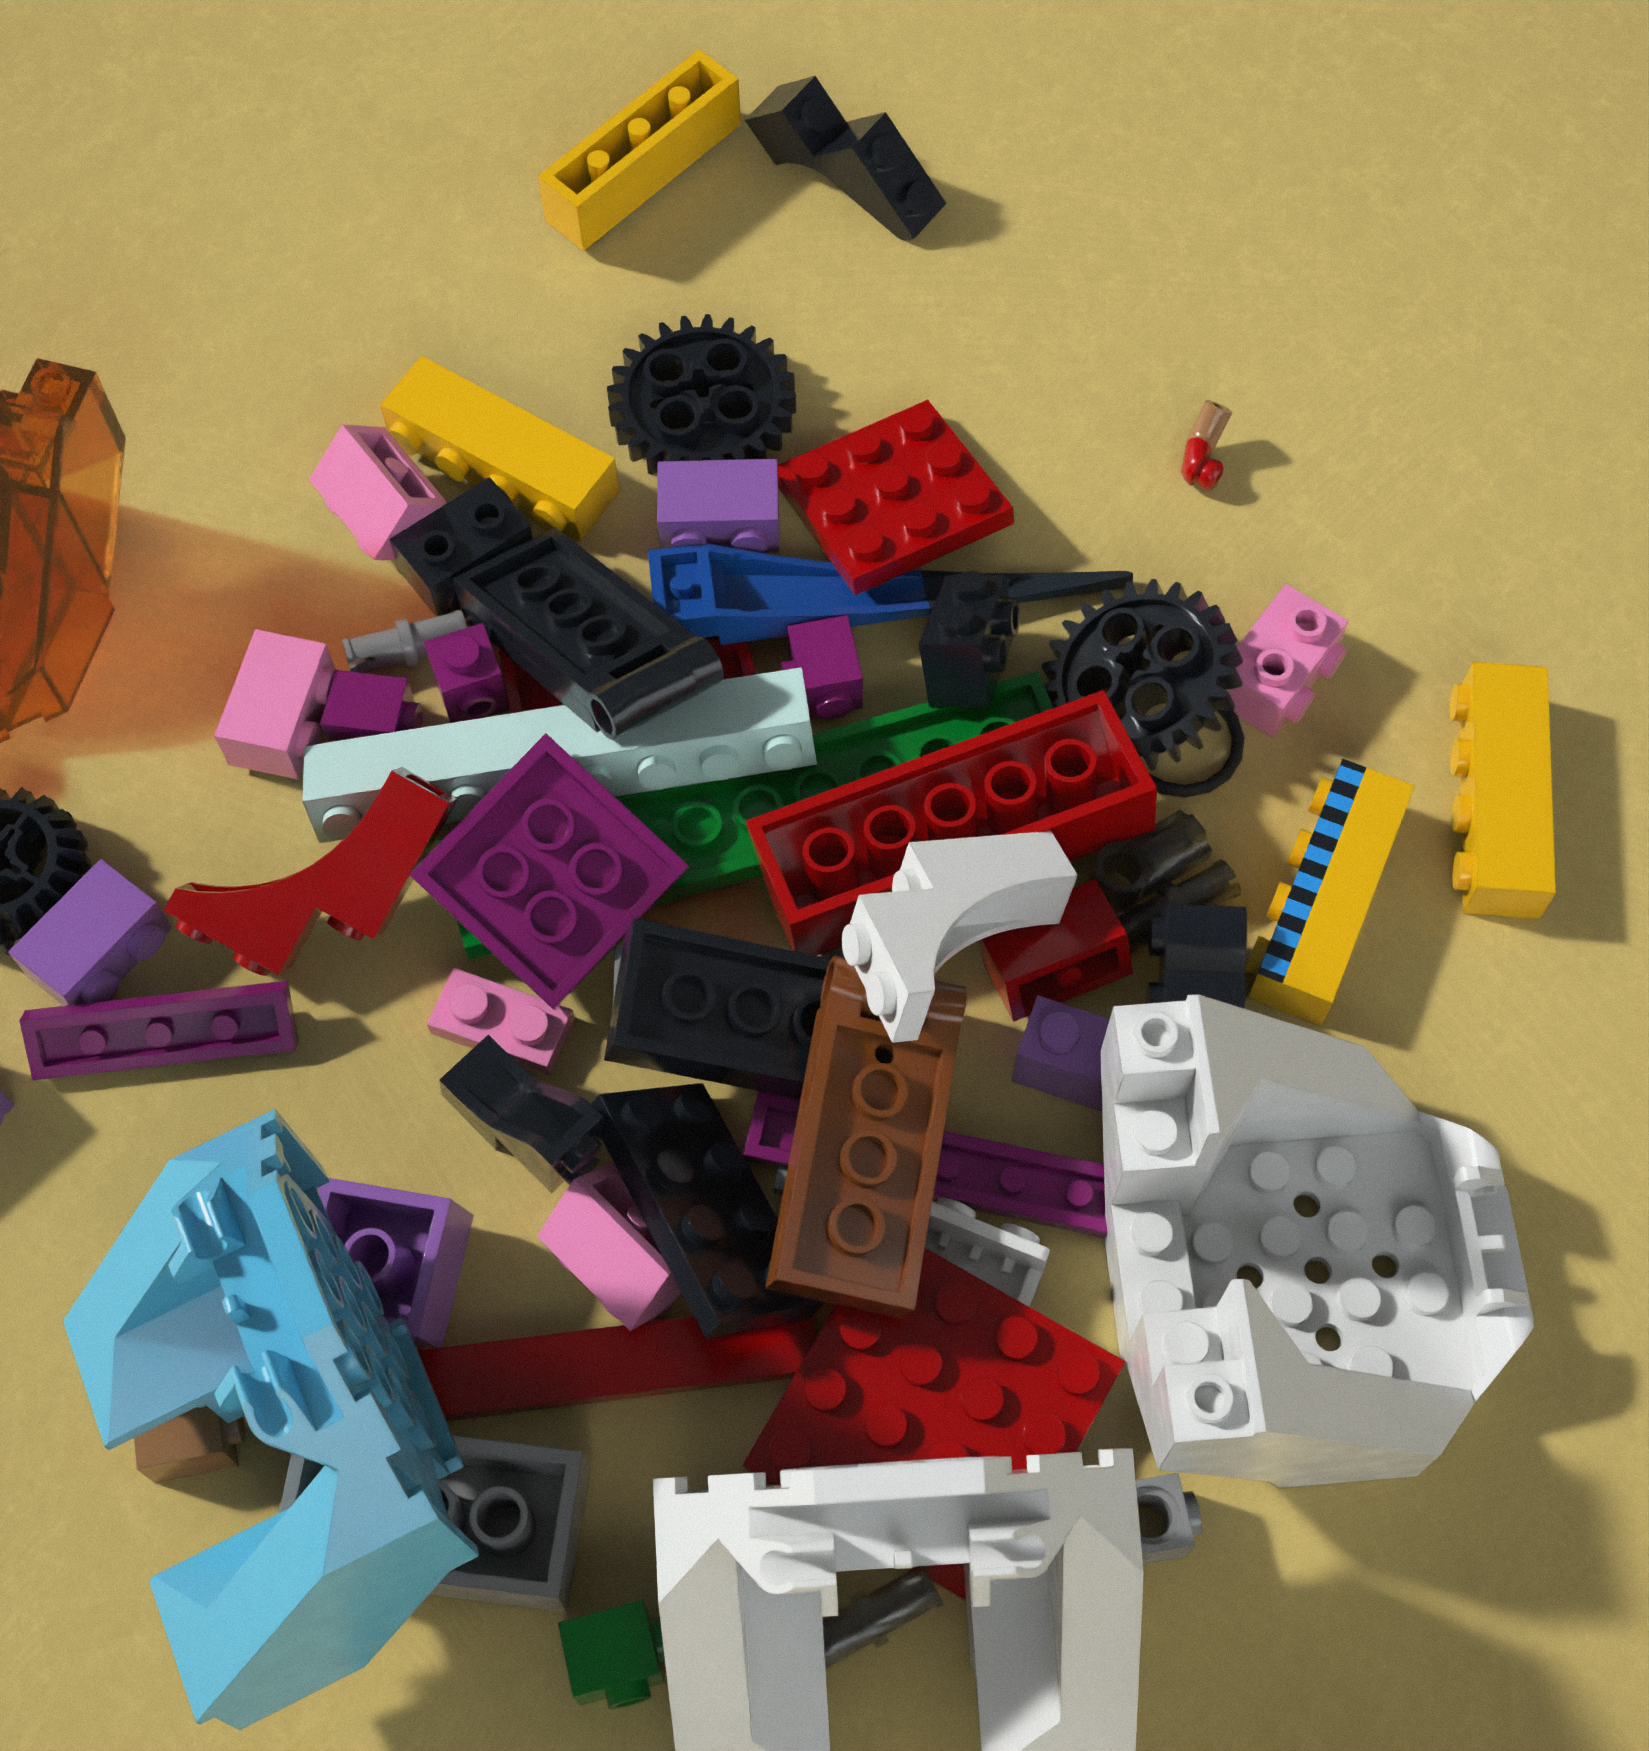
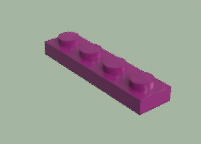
(159, 1030)

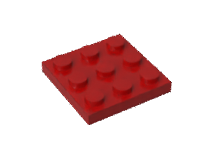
(893, 496)

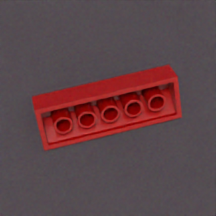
(1045, 773)

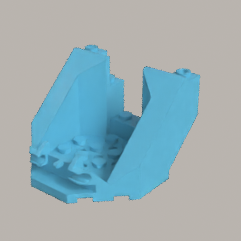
(252, 1307)

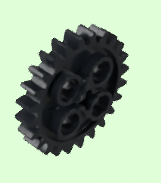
(701, 395)
(1143, 669)

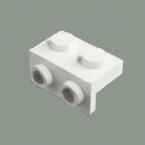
(1000, 1256)

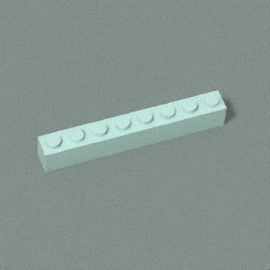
(718, 735)

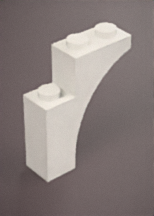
(941, 904)

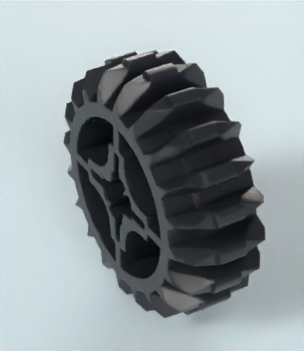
(24, 831)

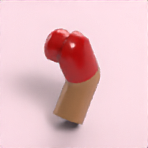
(1200, 443)

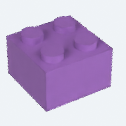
(408, 1248)

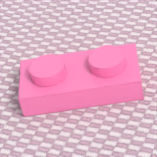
(515, 1020)

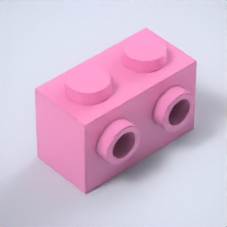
(373, 487)
(1284, 658)
(276, 704)
(610, 1248)

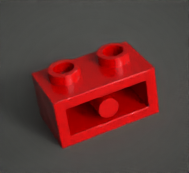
(1061, 958)

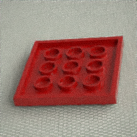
(943, 1382)

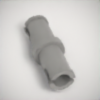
(398, 643)

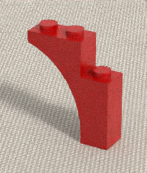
(353, 883)

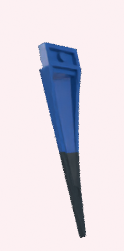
(760, 594)

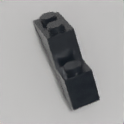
(858, 156)
(537, 1122)

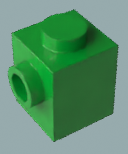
(613, 1655)

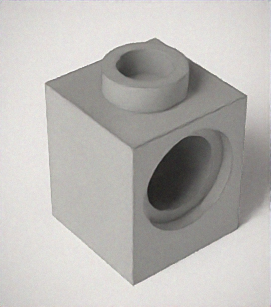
(1179, 1513)

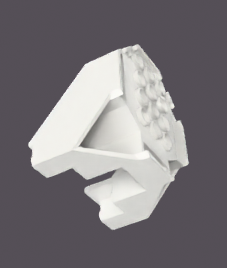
(1204, 1150)
(1045, 1588)

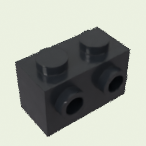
(456, 540)
(968, 640)

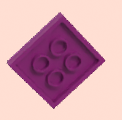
(549, 871)

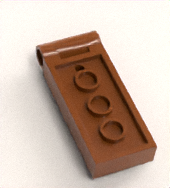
(865, 1151)

